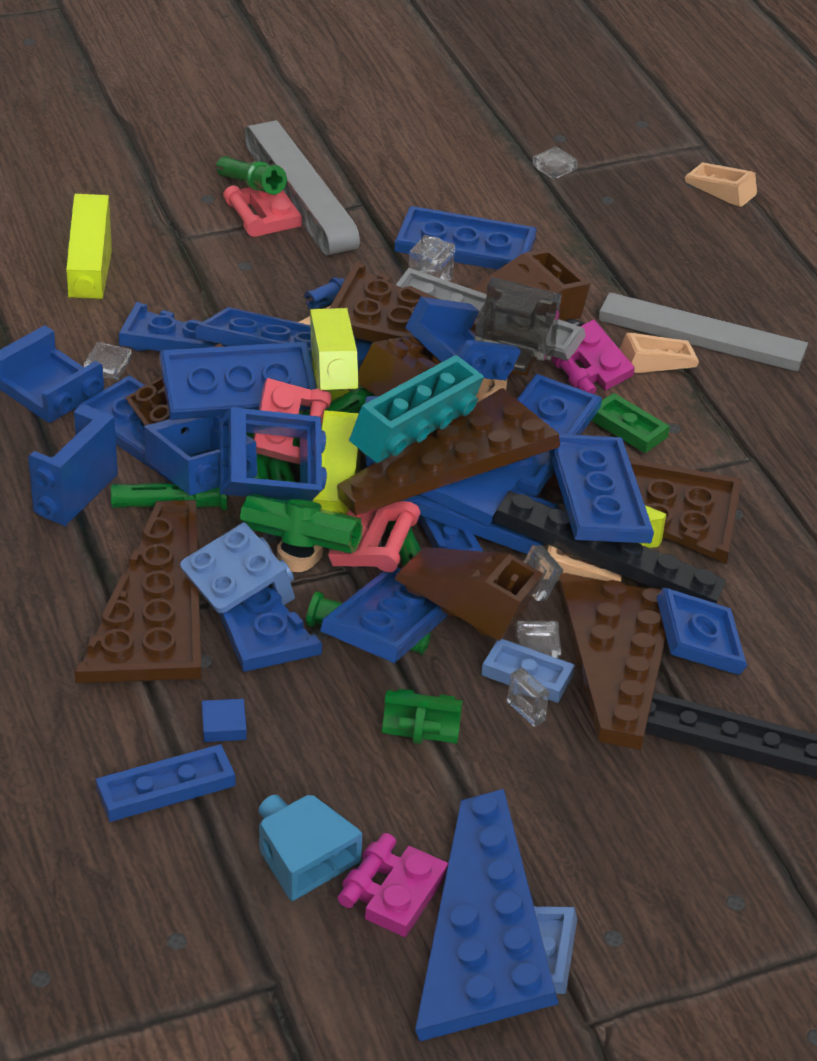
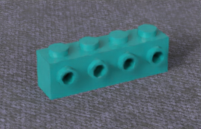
(416, 409)

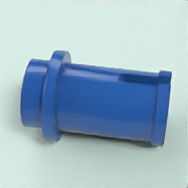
(324, 295)

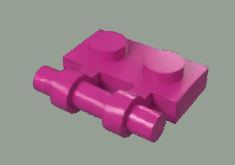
(601, 359)
(403, 894)

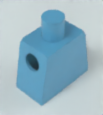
(306, 843)

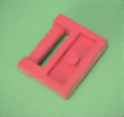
(275, 211)
(287, 399)
(374, 525)

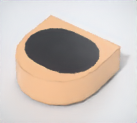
(299, 558)

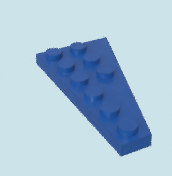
(487, 936)

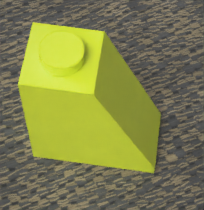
(89, 246)
(333, 349)
(339, 458)

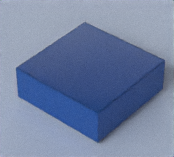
(224, 720)

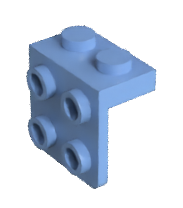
(236, 569)

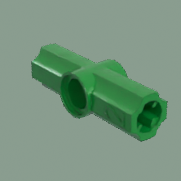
(302, 523)

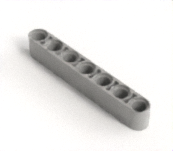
(320, 210)

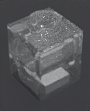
(433, 257)

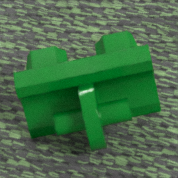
(422, 716)

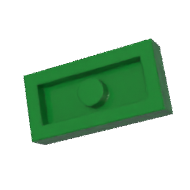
(631, 423)

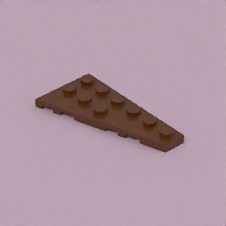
(381, 308)
(487, 438)
(696, 504)
(154, 610)
(620, 650)

